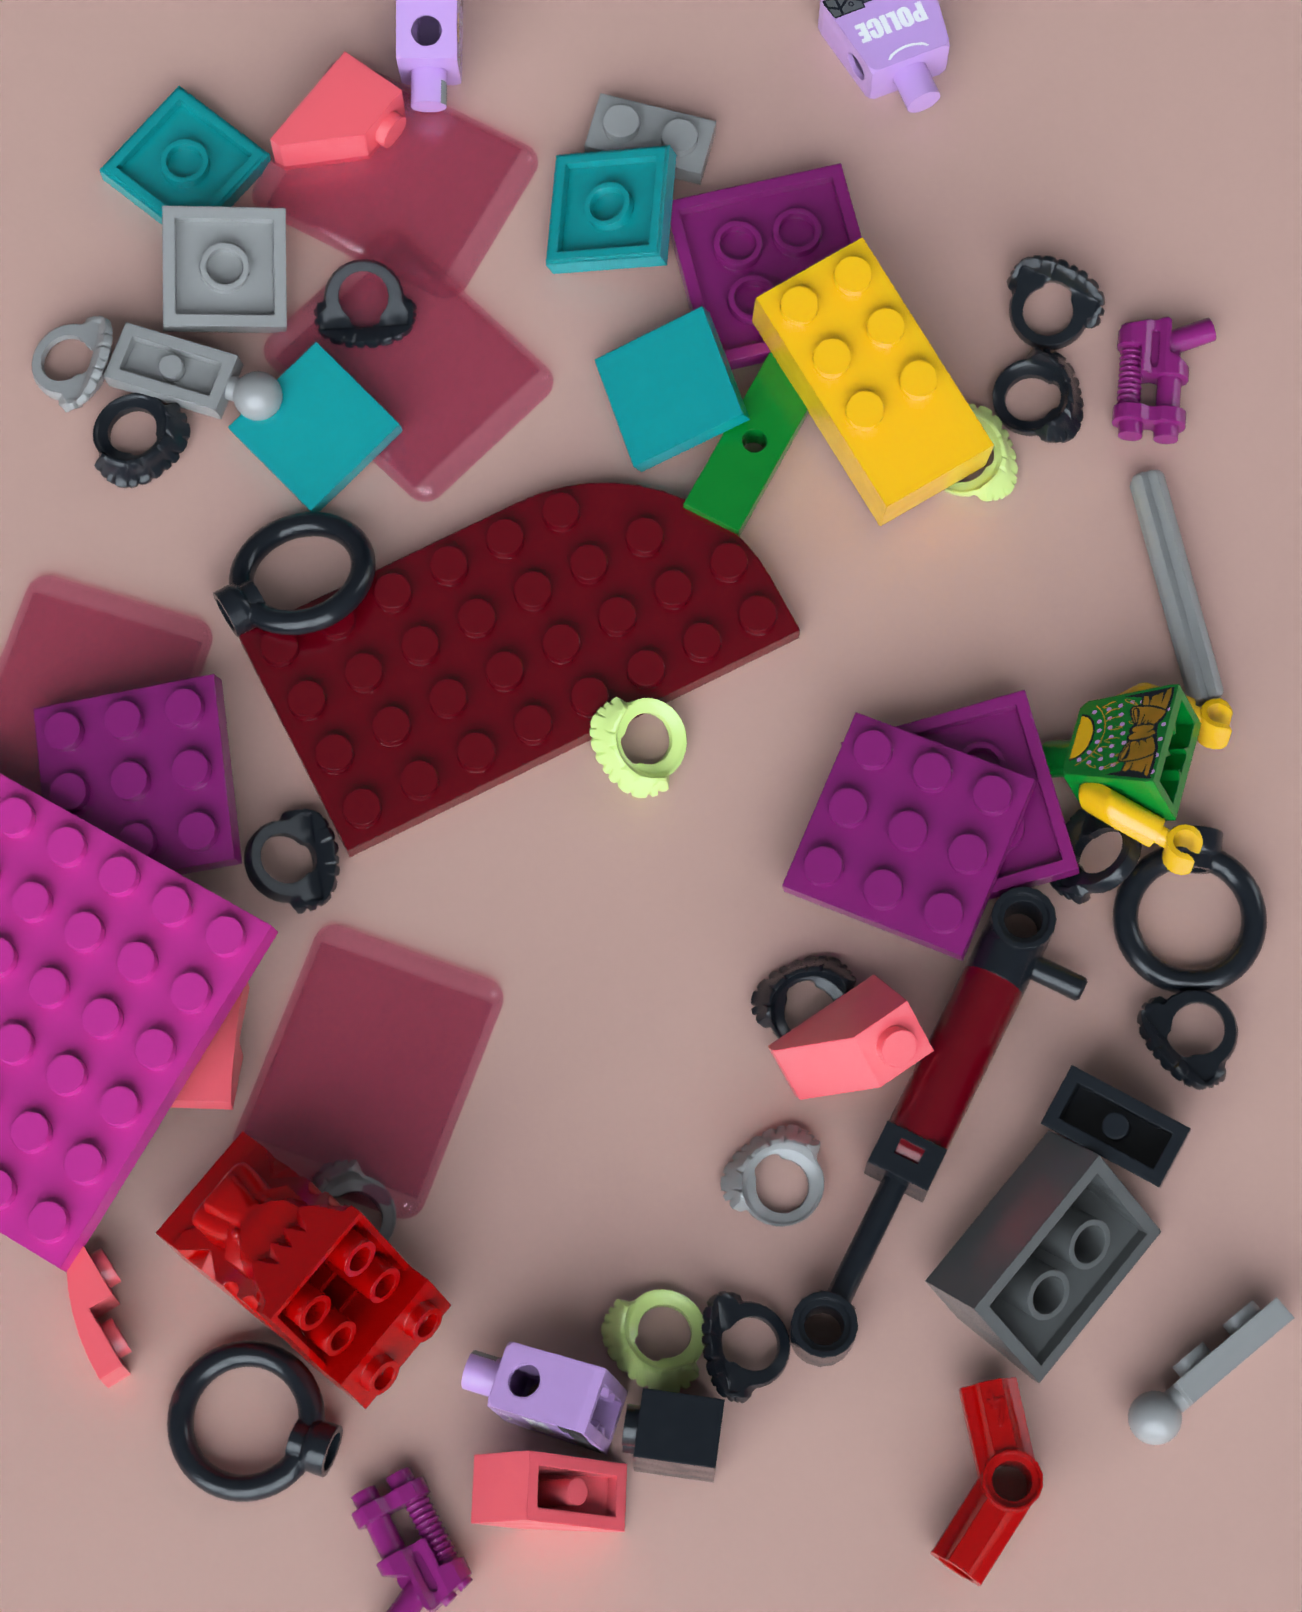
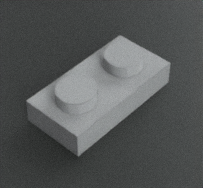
(632, 124)

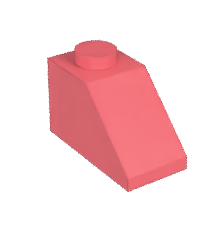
(341, 117)
(852, 1043)
(548, 1492)

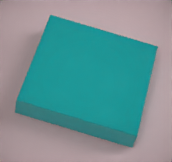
(184, 159)
(611, 210)
(672, 389)
(320, 432)

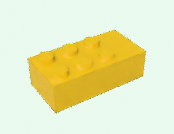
(871, 381)

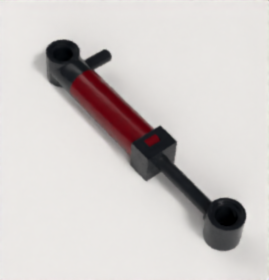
(939, 1096)

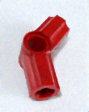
(984, 1519)

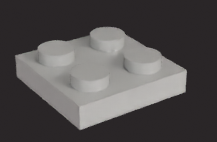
(224, 269)

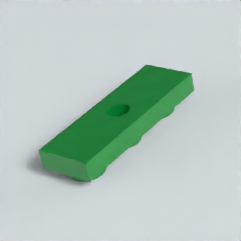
(733, 475)

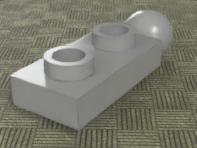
(189, 375)
(1157, 1415)

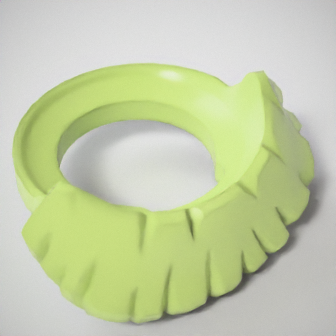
(999, 477)
(608, 728)
(621, 1330)

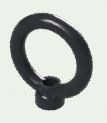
(244, 605)
(1236, 877)
(311, 1443)

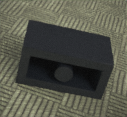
(1116, 1126)
(674, 1434)

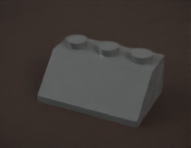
(1044, 1254)

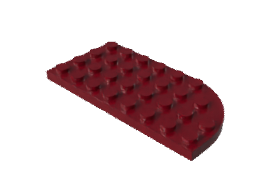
(507, 647)

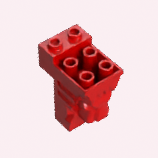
(306, 1268)

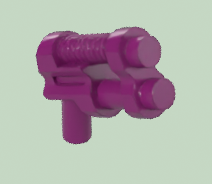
(1152, 355)
(425, 1570)

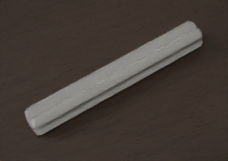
(1176, 586)

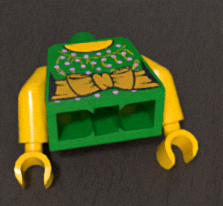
(1134, 762)

